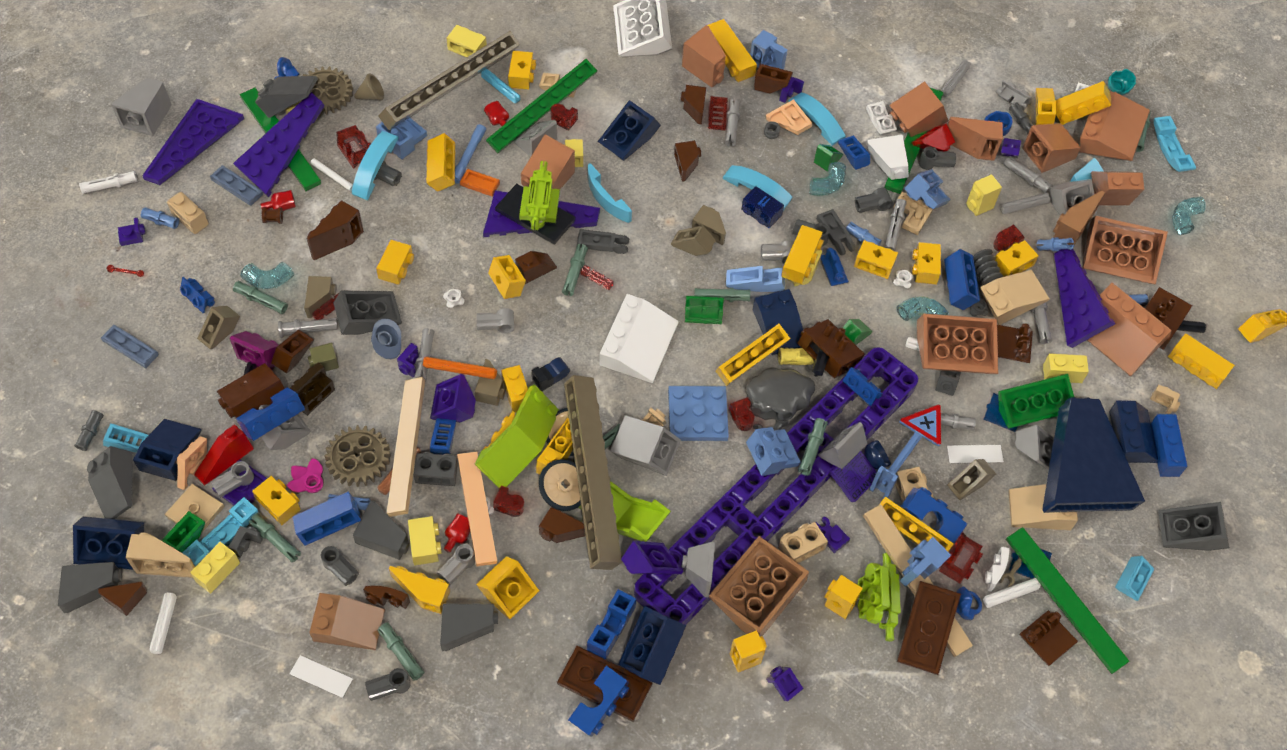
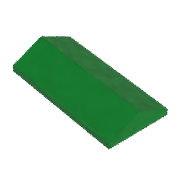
(1034, 400)

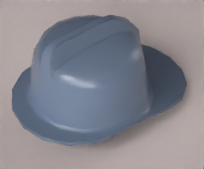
(386, 339)

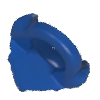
(285, 68)
(965, 603)

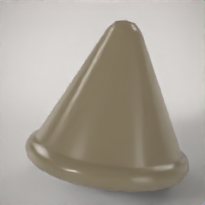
(370, 89)

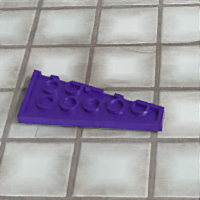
(195, 133)
(276, 148)
(498, 224)
(1080, 302)

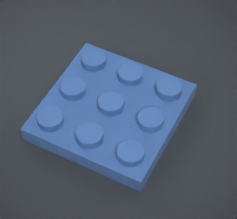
(698, 413)

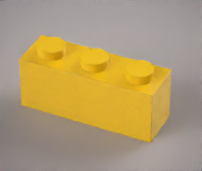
(1083, 102)
(440, 162)
(802, 254)
(1201, 361)

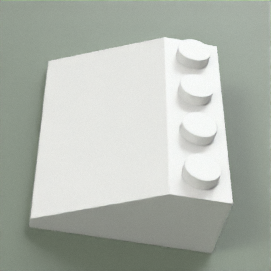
(642, 27)
(638, 339)

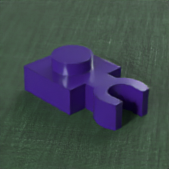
(834, 535)

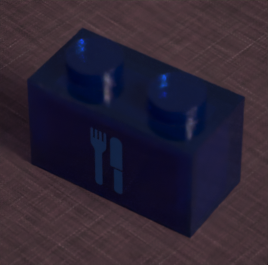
(762, 207)

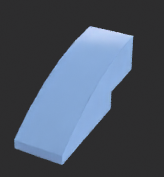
(756, 279)

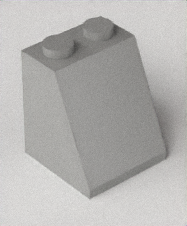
(143, 107)
(645, 445)

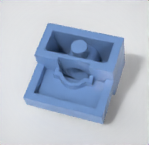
(767, 51)
(409, 135)
(927, 187)
(772, 450)
(924, 560)

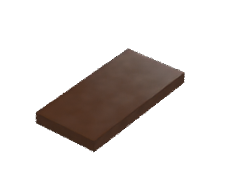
(928, 628)
(586, 667)

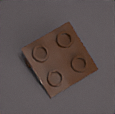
(1015, 343)
(1048, 637)

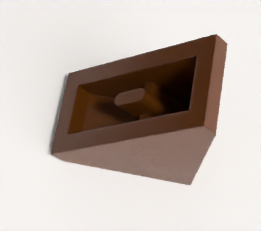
(124, 596)

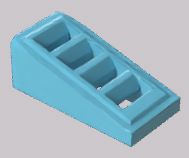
(122, 431)

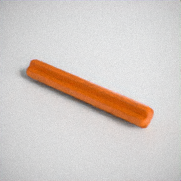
(458, 367)

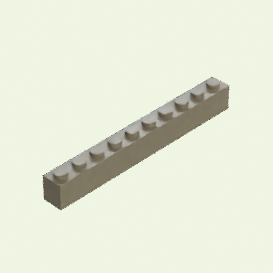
(448, 80)
(592, 473)

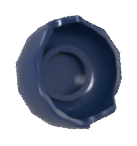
(876, 455)

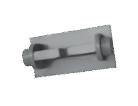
(1009, 90)

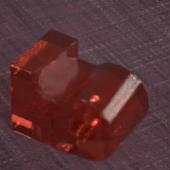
(564, 117)
(1007, 238)
(741, 414)
(508, 504)

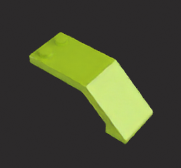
(521, 440)
(636, 516)

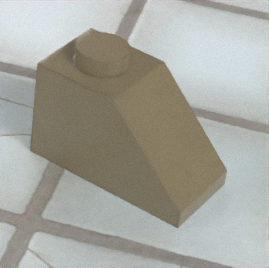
(712, 222)
(694, 240)
(318, 292)
(218, 326)
(489, 390)
(971, 478)

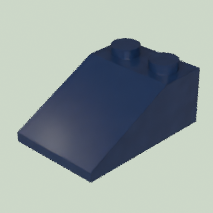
(629, 131)
(782, 310)

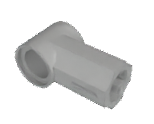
(776, 252)
(501, 321)
(232, 480)
(455, 565)

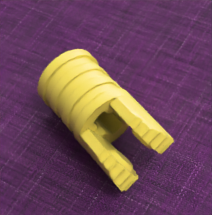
(794, 357)

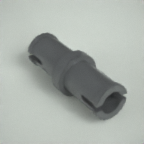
(1021, 116)
(89, 430)

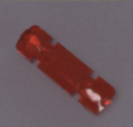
(596, 277)
(325, 309)

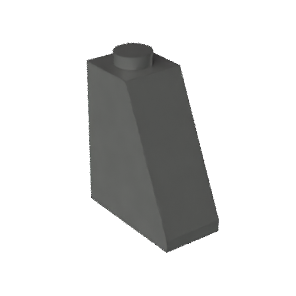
(381, 533)
(81, 583)
(466, 623)

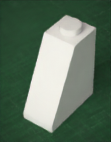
(890, 156)

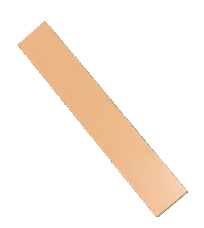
(477, 509)

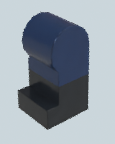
(550, 373)

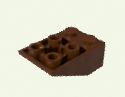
(335, 231)

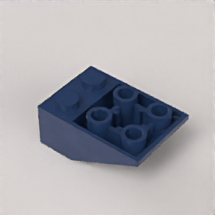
(162, 447)

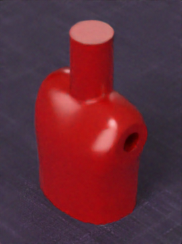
(496, 113)
(280, 199)
(457, 532)

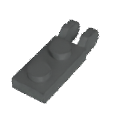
(837, 232)
(603, 241)

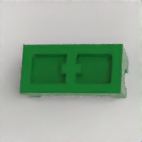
(704, 310)

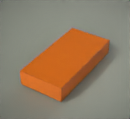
(479, 182)

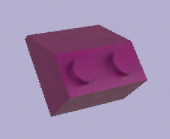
(253, 348)

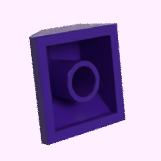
(453, 400)
(650, 559)

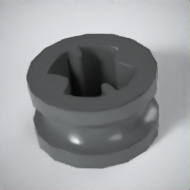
(768, 133)

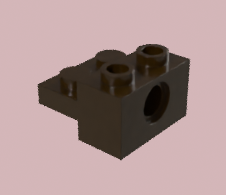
(315, 379)

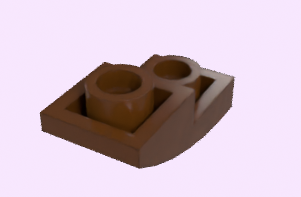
(381, 594)

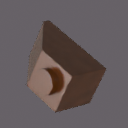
(771, 79)
(694, 101)
(686, 157)
(534, 265)
(291, 351)
(560, 527)

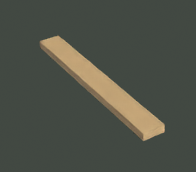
(406, 447)
(899, 554)

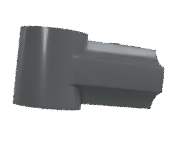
(932, 157)
(389, 174)
(878, 200)
(820, 227)
(340, 566)
(385, 684)

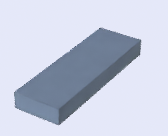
(236, 185)
(129, 346)

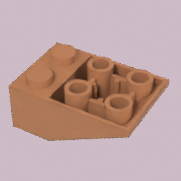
(976, 136)

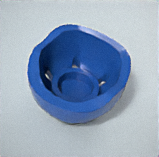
(1004, 117)

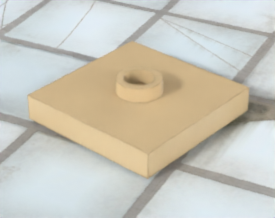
(196, 502)

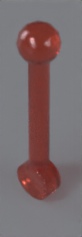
(110, 268)

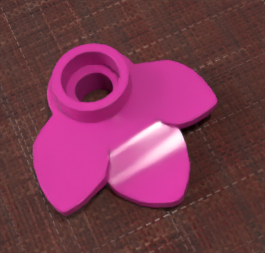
(305, 476)

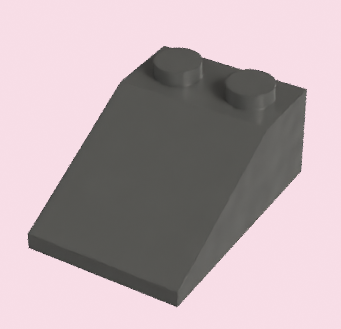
(284, 92)
(362, 309)
(112, 481)
(1194, 527)

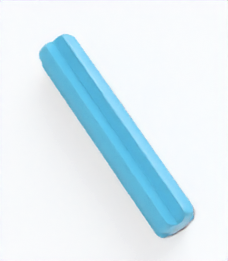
(500, 86)

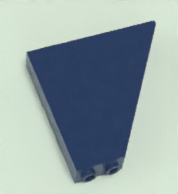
(1088, 463)

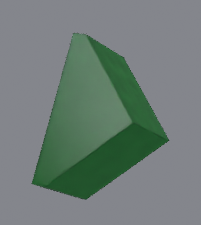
(826, 155)
(856, 330)
(185, 532)

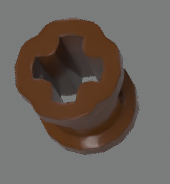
(272, 215)

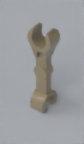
(1009, 576)

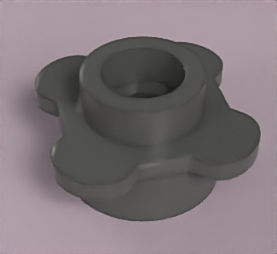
(982, 311)

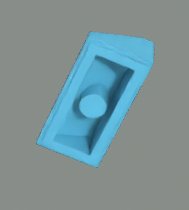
(1085, 172)
(1135, 577)

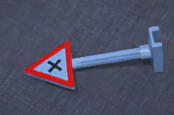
(924, 424)

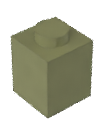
(324, 355)

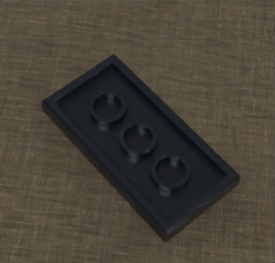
(552, 232)

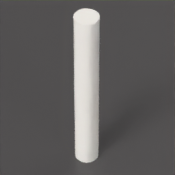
(332, 174)

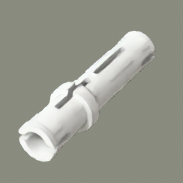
(108, 182)

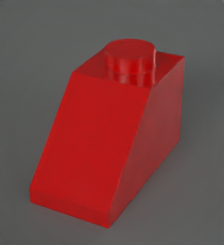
(937, 137)

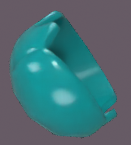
(1122, 81)

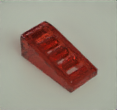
(717, 101)

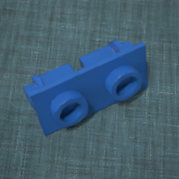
(833, 267)
(192, 289)
(861, 386)

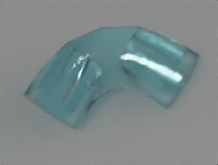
(831, 183)
(1183, 212)
(266, 279)
(918, 306)

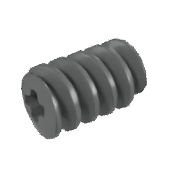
(986, 266)

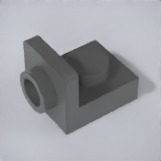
(948, 382)
(242, 540)

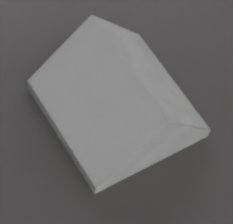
(531, 138)
(845, 446)

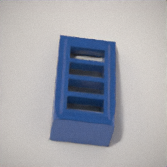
(855, 153)
(442, 449)

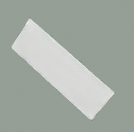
(969, 453)
(321, 676)

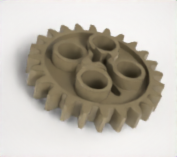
(331, 88)
(361, 471)

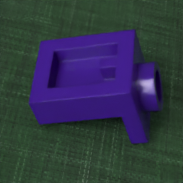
(795, 85)
(1011, 147)
(132, 233)
(407, 360)
(785, 682)

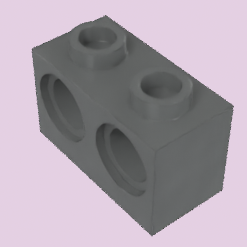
(435, 474)

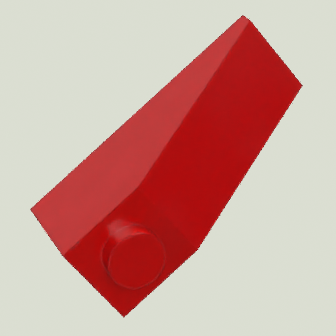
(225, 452)

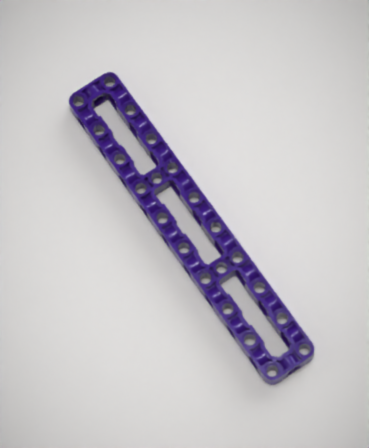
(792, 498)

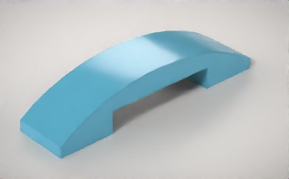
(821, 117)
(1170, 145)
(371, 163)
(741, 175)
(619, 208)
(224, 532)

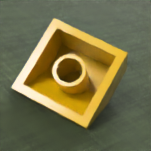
(508, 587)

